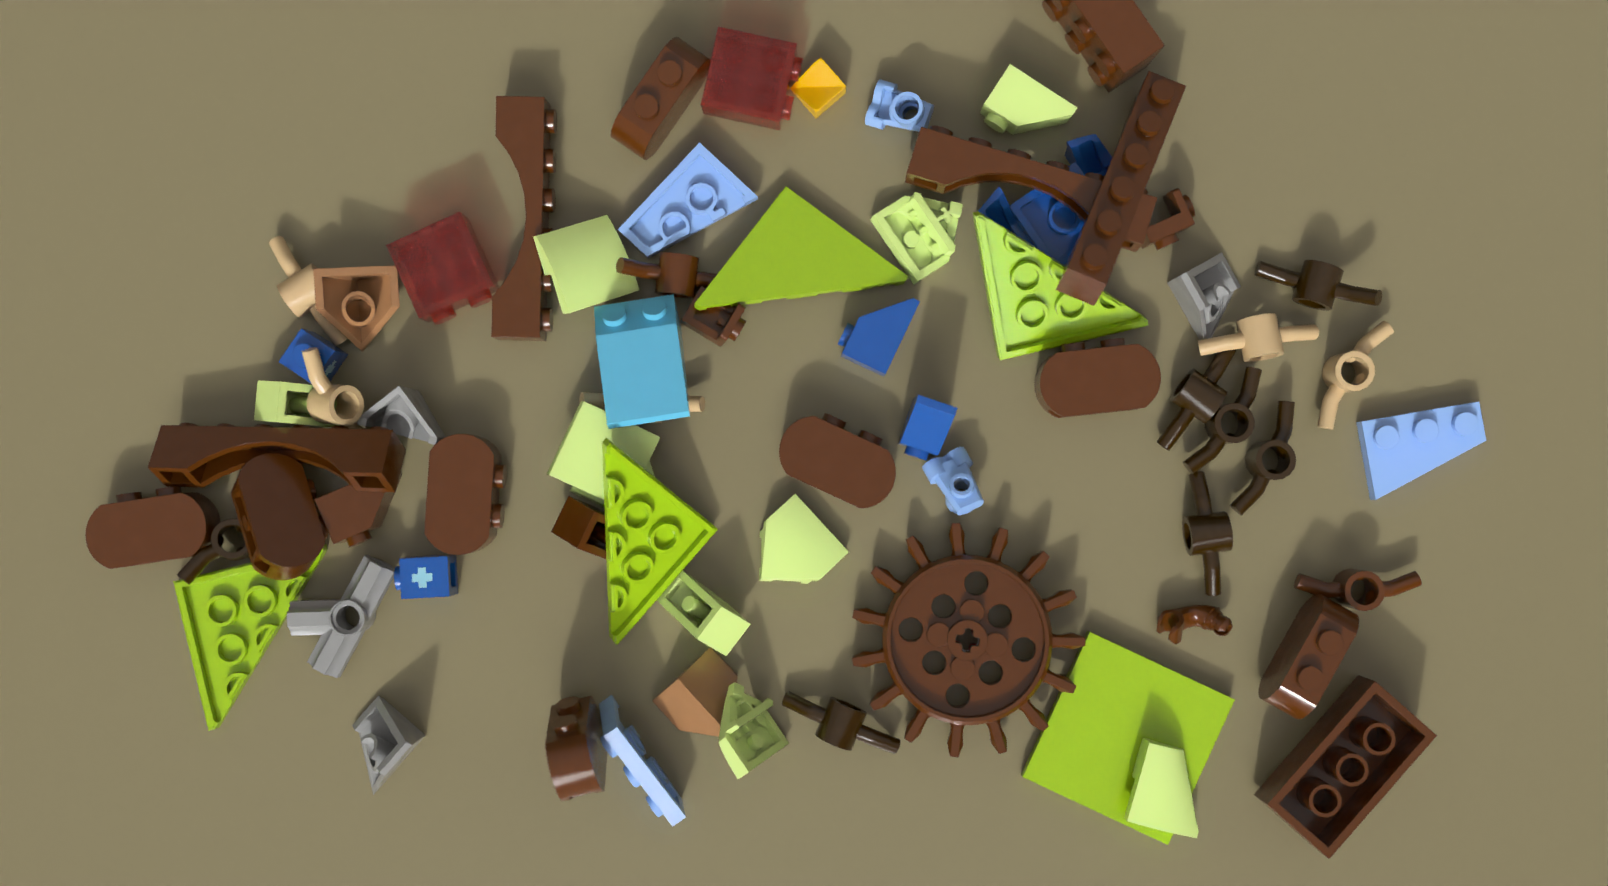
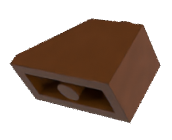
(353, 513)
(582, 526)

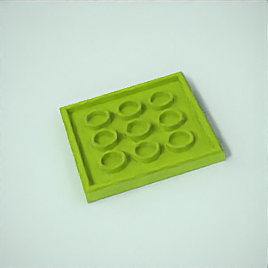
(1100, 727)

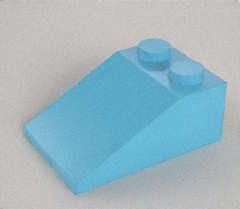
(641, 361)

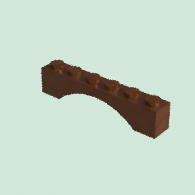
(949, 162)
(1121, 189)
(521, 301)
(202, 454)

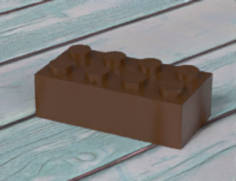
(1108, 35)
(1345, 765)

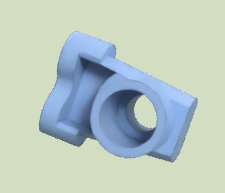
(891, 105)
(951, 474)

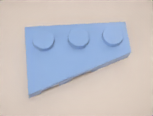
(685, 202)
(1416, 442)
(640, 771)

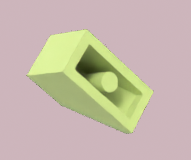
(1024, 105)
(284, 403)
(703, 613)

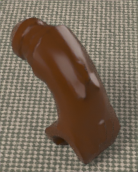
(1189, 616)

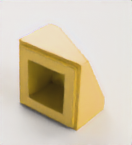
(818, 88)

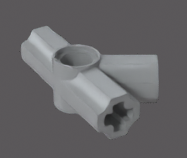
(329, 619)

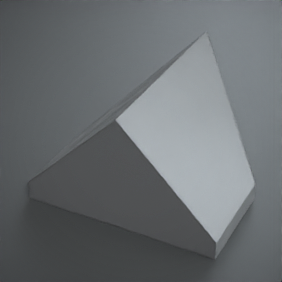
(1205, 294)
(405, 414)
(385, 740)

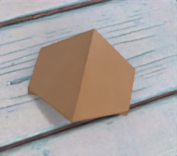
(357, 299)
(698, 695)

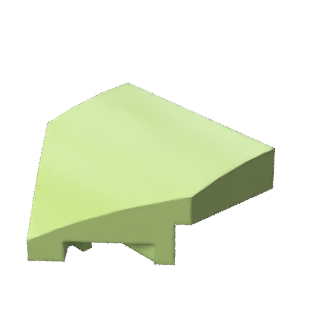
(919, 233)
(797, 545)
(748, 731)

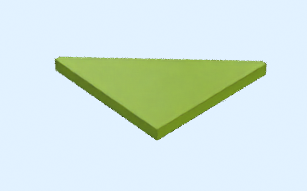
(796, 255)
(1024, 300)
(647, 538)
(229, 626)

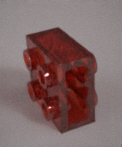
(751, 79)
(444, 268)

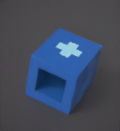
(331, 355)
(427, 576)

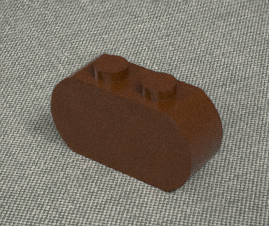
(660, 98)
(1097, 379)
(838, 460)
(464, 494)
(278, 516)
(150, 528)
(1308, 656)
(575, 749)

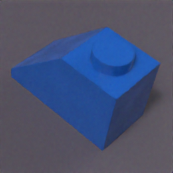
(877, 336)
(926, 427)

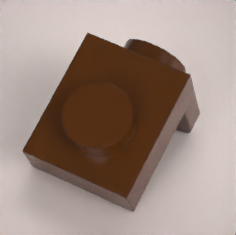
(1165, 232)
(716, 322)

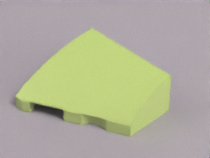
(1162, 790)

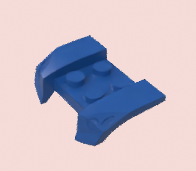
(1041, 217)

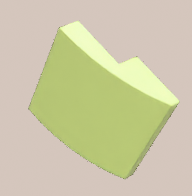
(584, 263)
(581, 455)

